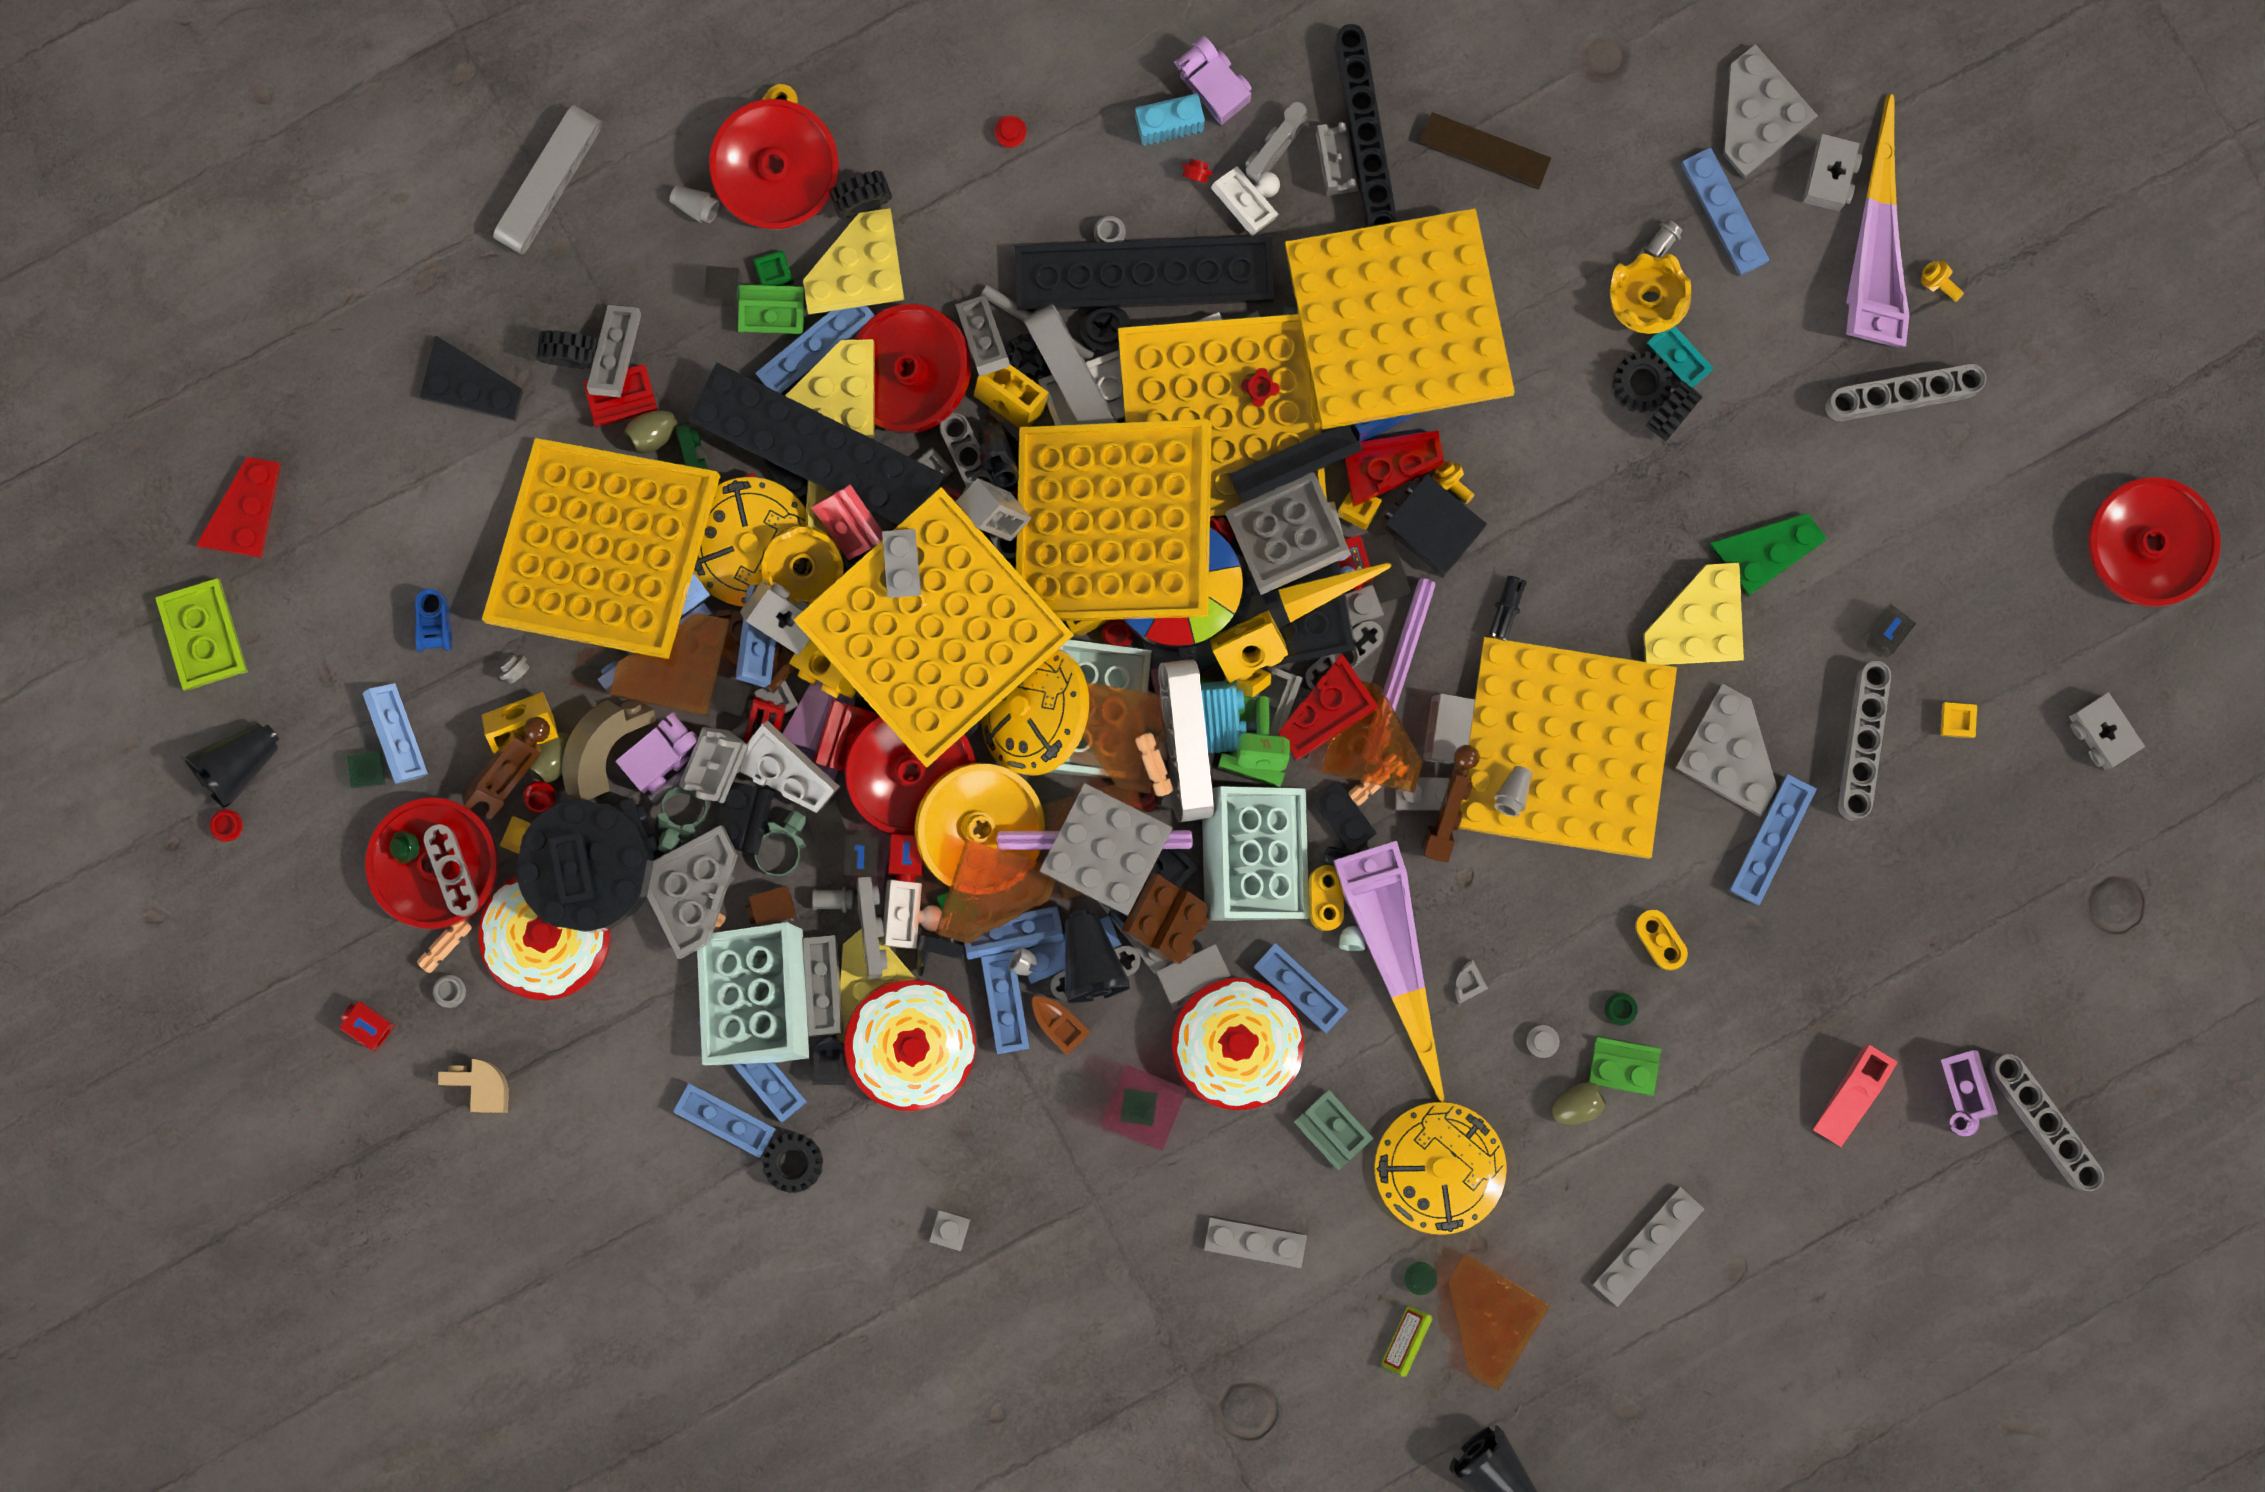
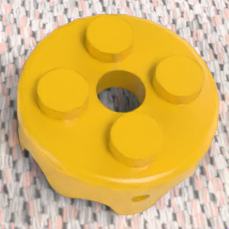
(1646, 275)
(802, 543)

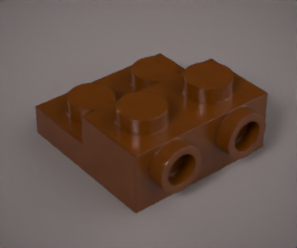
(1166, 919)

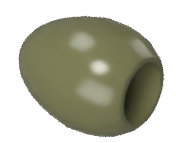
(650, 430)
(549, 763)
(1579, 1104)

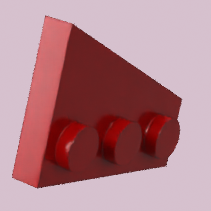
(1391, 463)
(245, 511)
(1328, 710)

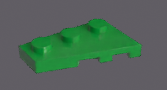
(1769, 549)

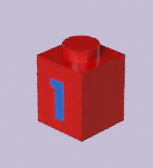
(905, 858)
(366, 1025)

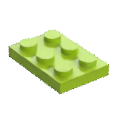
(201, 634)

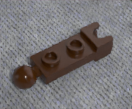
(506, 767)
(1439, 839)

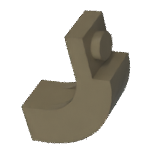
(591, 741)

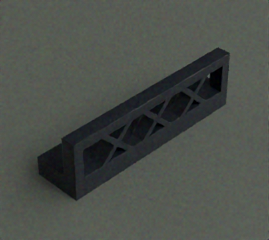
(1294, 463)

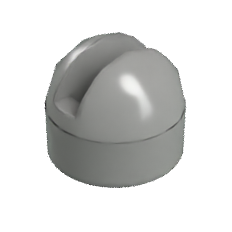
(1021, 961)

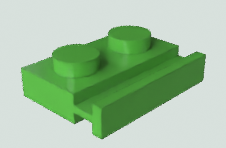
(771, 309)
(1229, 764)
(1624, 1066)

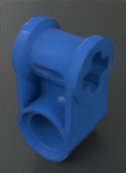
(432, 623)

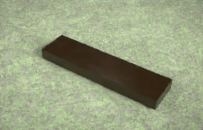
(1485, 150)

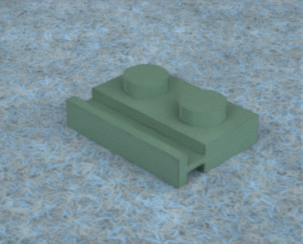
(1333, 1130)

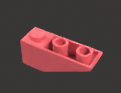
(1855, 1094)

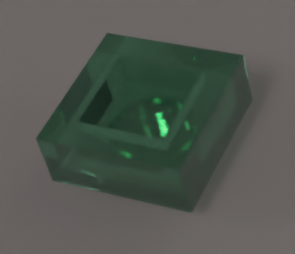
(366, 770)
(1138, 1107)

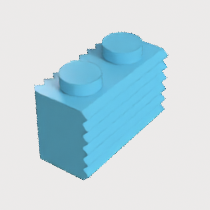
(1169, 119)
(1222, 716)

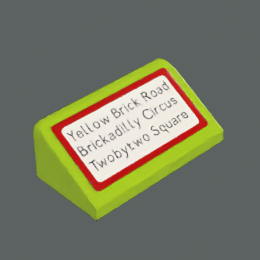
(1406, 1341)

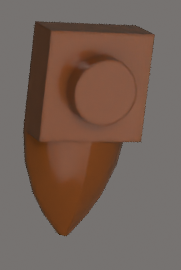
(1059, 1023)

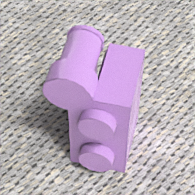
(1209, 75)
(658, 754)
(1969, 1092)

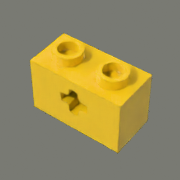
(1012, 395)

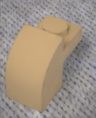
(487, 1085)

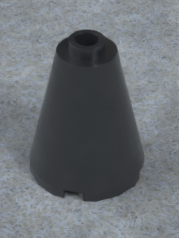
(233, 762)
(1090, 960)
(1491, 1464)

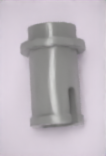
(1663, 239)
(833, 899)

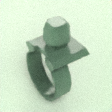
(794, 823)
(672, 834)

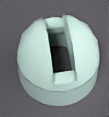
(1352, 939)

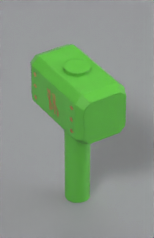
(1260, 748)

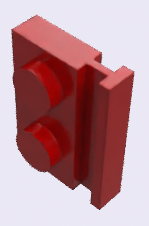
(635, 399)
(838, 732)

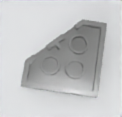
(1760, 112)
(1730, 753)
(690, 889)

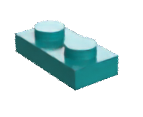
(1680, 355)

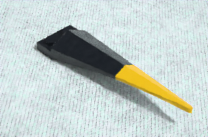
(1284, 606)

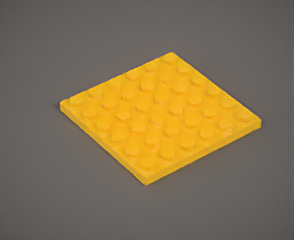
(1399, 318)
(1198, 375)
(1117, 518)
(601, 548)
(942, 655)
(1586, 732)

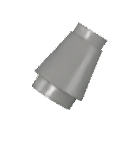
(695, 203)
(1513, 793)

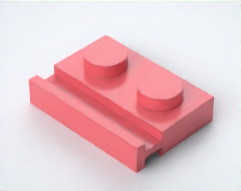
(848, 522)

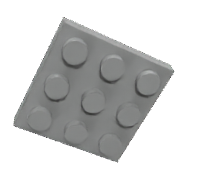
(1287, 533)
(1106, 849)

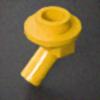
(1939, 279)
(1448, 477)

